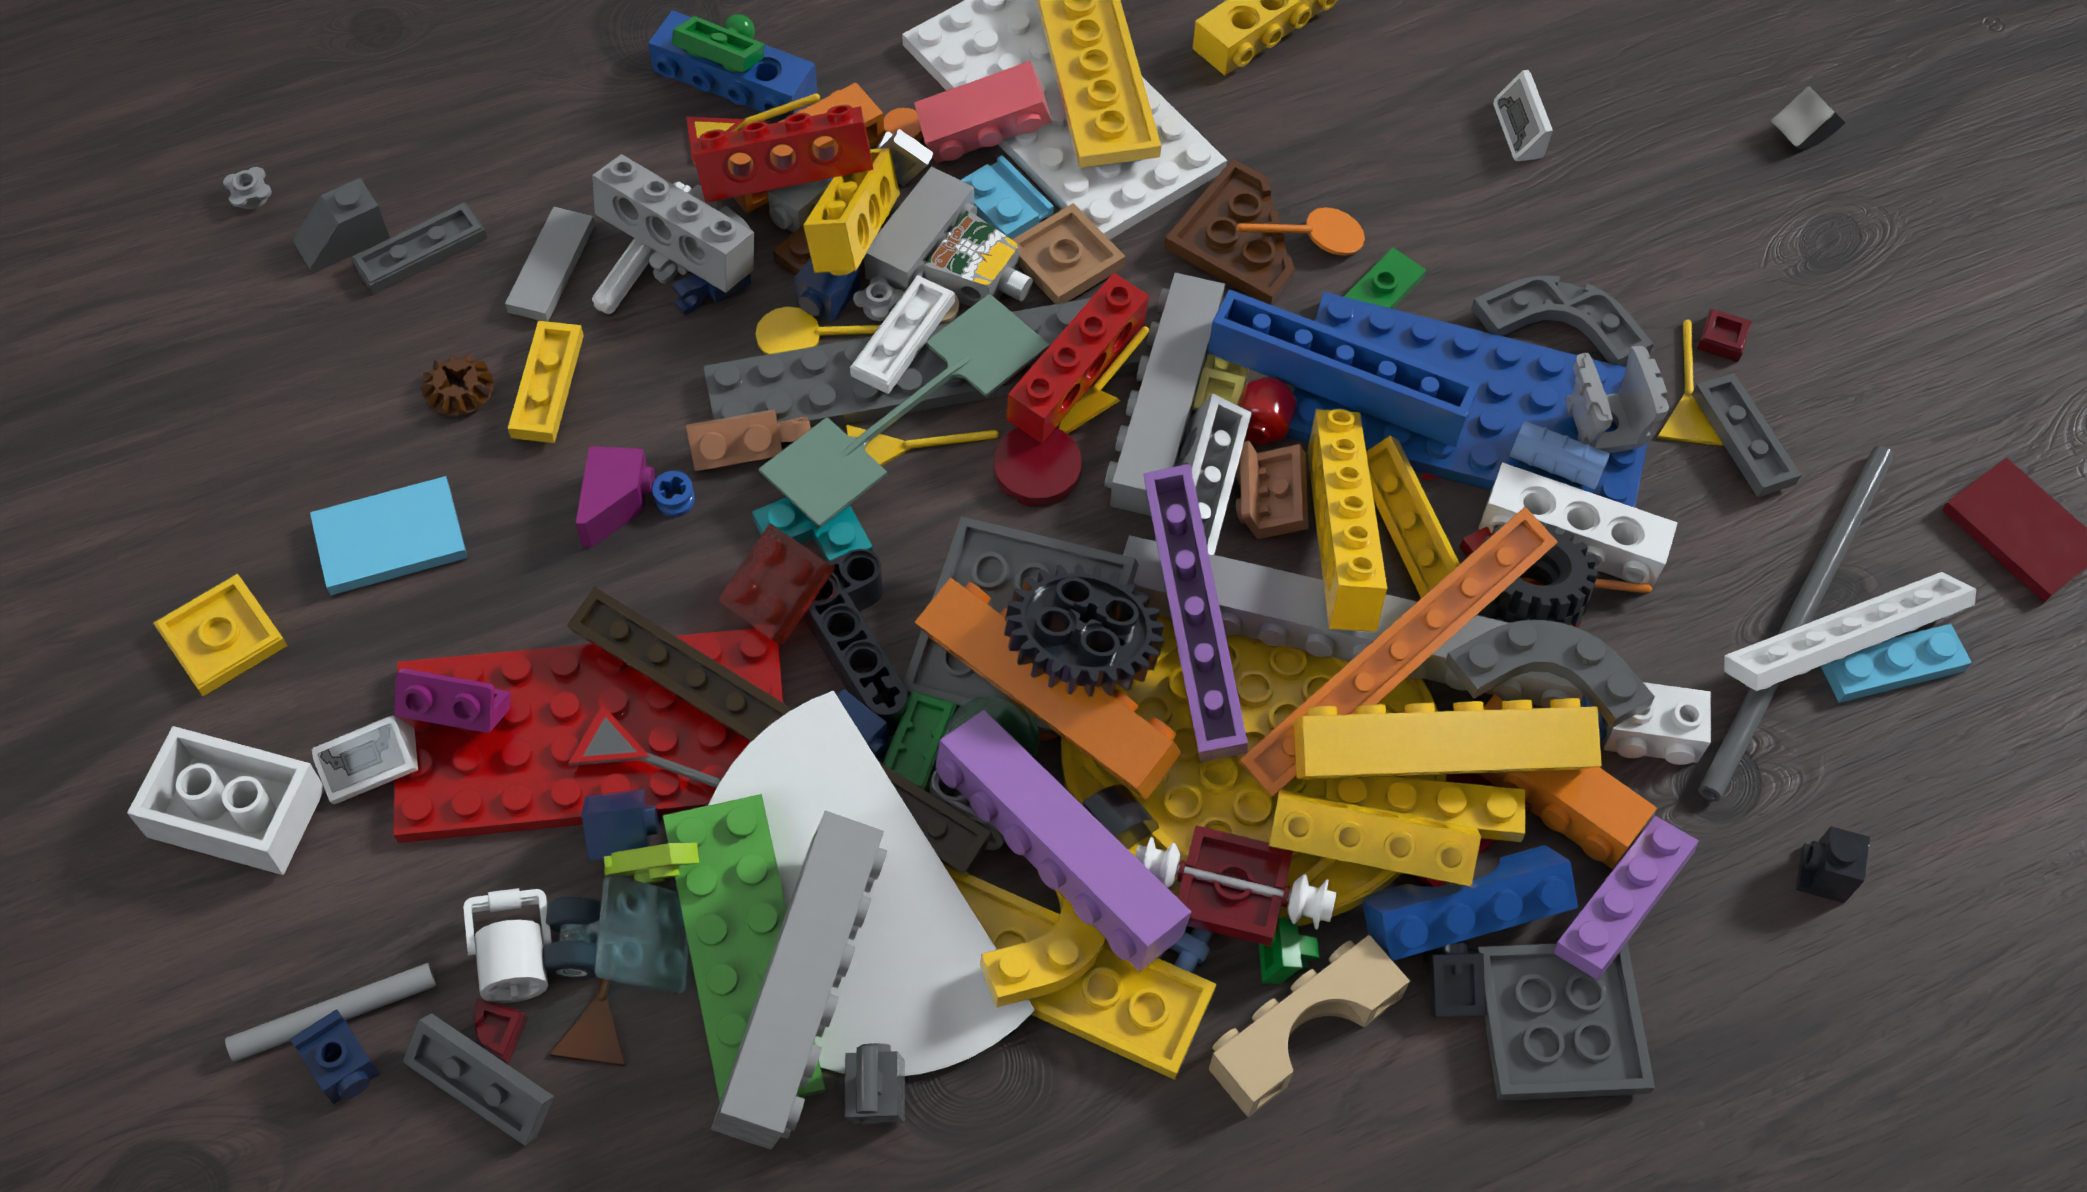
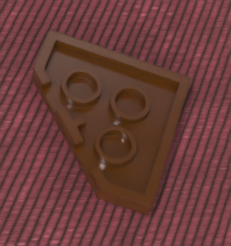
(1210, 238)

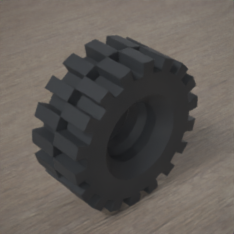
(1567, 589)

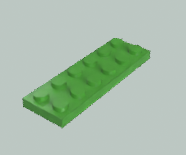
(730, 919)

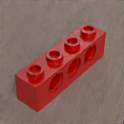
(767, 171)
(1077, 358)

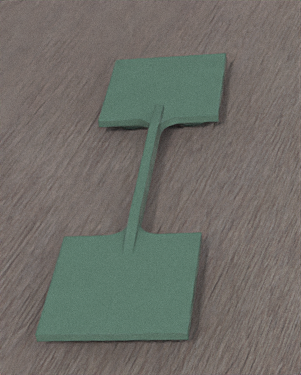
(831, 470)

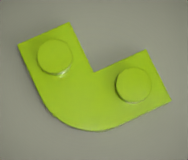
(651, 863)

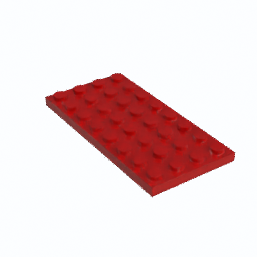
(521, 770)

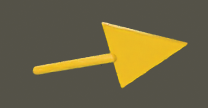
(1095, 400)

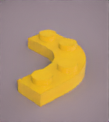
(1045, 962)

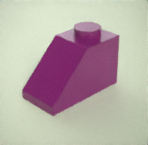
(612, 491)

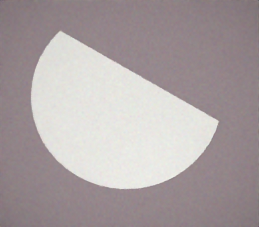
(920, 945)

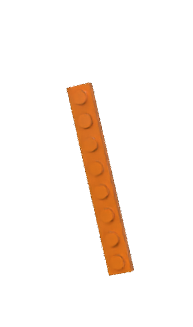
(1409, 640)

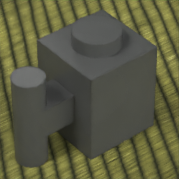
(874, 1085)

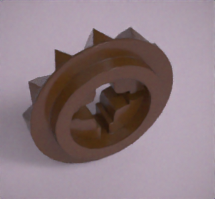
(452, 399)

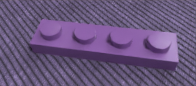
(1626, 898)

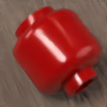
(1271, 409)

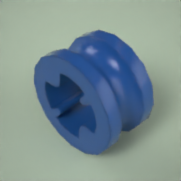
(668, 483)

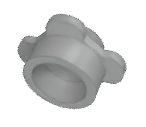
(248, 188)
(874, 307)

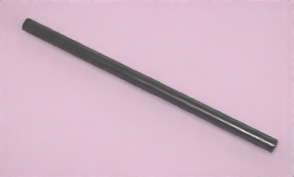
(1801, 613)

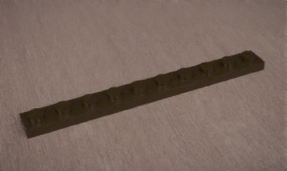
(749, 710)

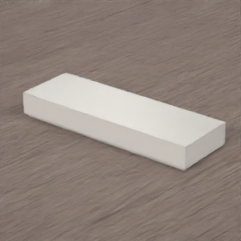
(902, 334)

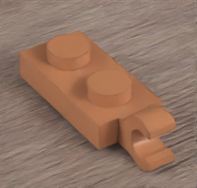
(741, 438)

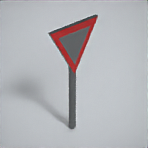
(610, 742)

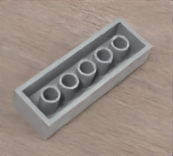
(797, 984)

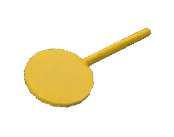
(795, 329)

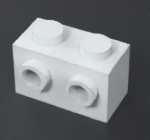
(1671, 728)

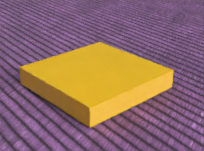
(220, 634)

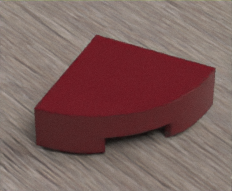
(498, 1028)

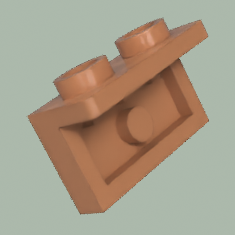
(1272, 490)

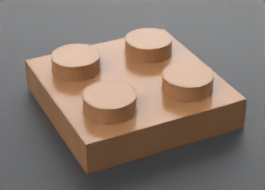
(1067, 254)

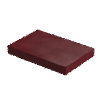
(2022, 528)

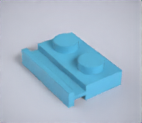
(1007, 198)

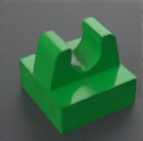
(1287, 953)

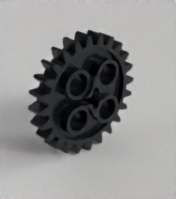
(1084, 630)

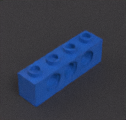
(766, 85)

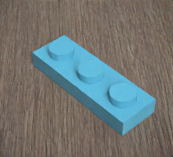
(1898, 663)

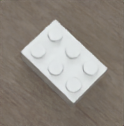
(227, 800)

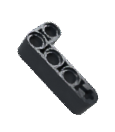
(860, 647)

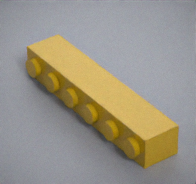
(1446, 741)

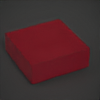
(1724, 335)

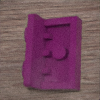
(449, 700)

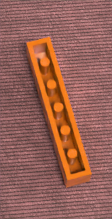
(1097, 726)

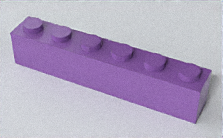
(1195, 613)
(1062, 840)

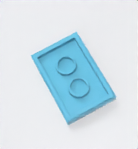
(388, 535)

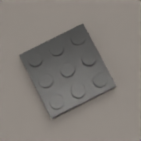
(1560, 1028)

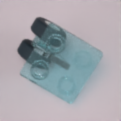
(626, 937)

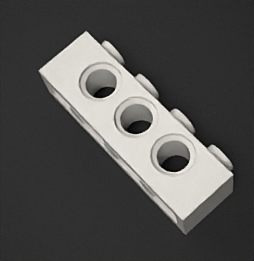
(1619, 537)

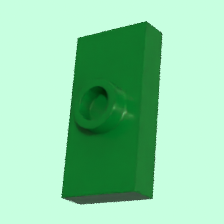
(1388, 280)
(918, 737)

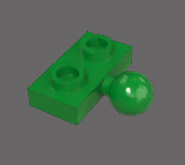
(727, 45)

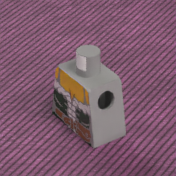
(977, 262)

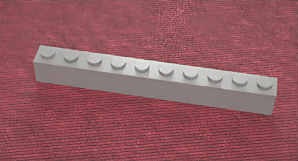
(1293, 613)

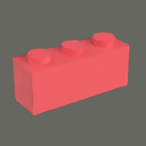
(983, 112)

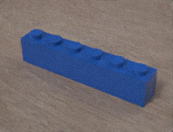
(1342, 368)

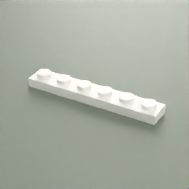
(1848, 631)

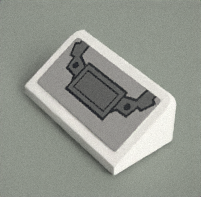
(1523, 118)
(366, 758)

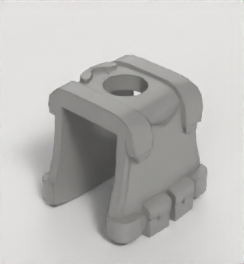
(1633, 408)

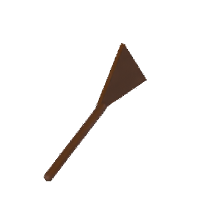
(593, 1034)

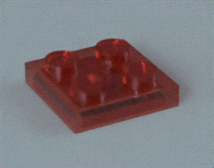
(776, 584)

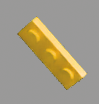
(546, 382)

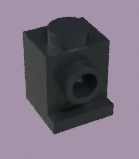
(1833, 865)

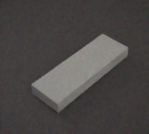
(550, 264)

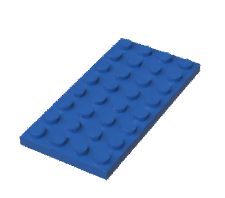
(1515, 386)

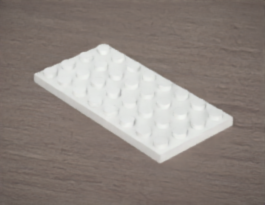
(999, 34)

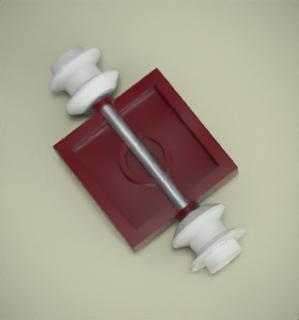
(1236, 884)

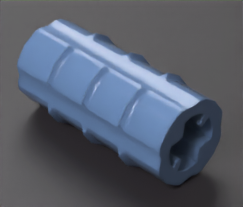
(1559, 455)

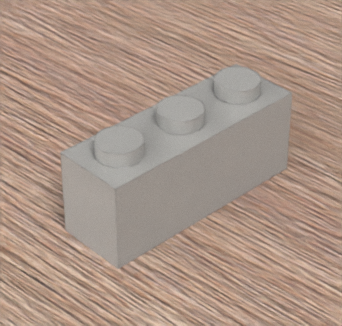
(918, 228)

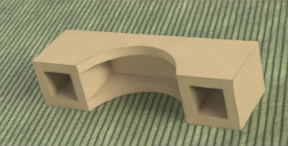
(1354, 986)

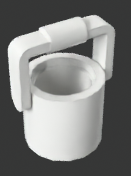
(509, 950)

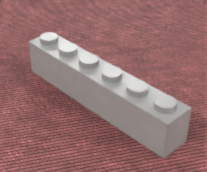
(1167, 388)

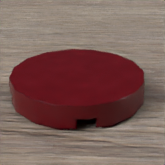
(1037, 471)

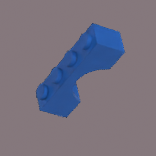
(1425, 918)

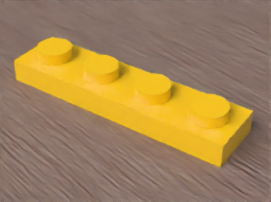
(1409, 516)
(1491, 809)

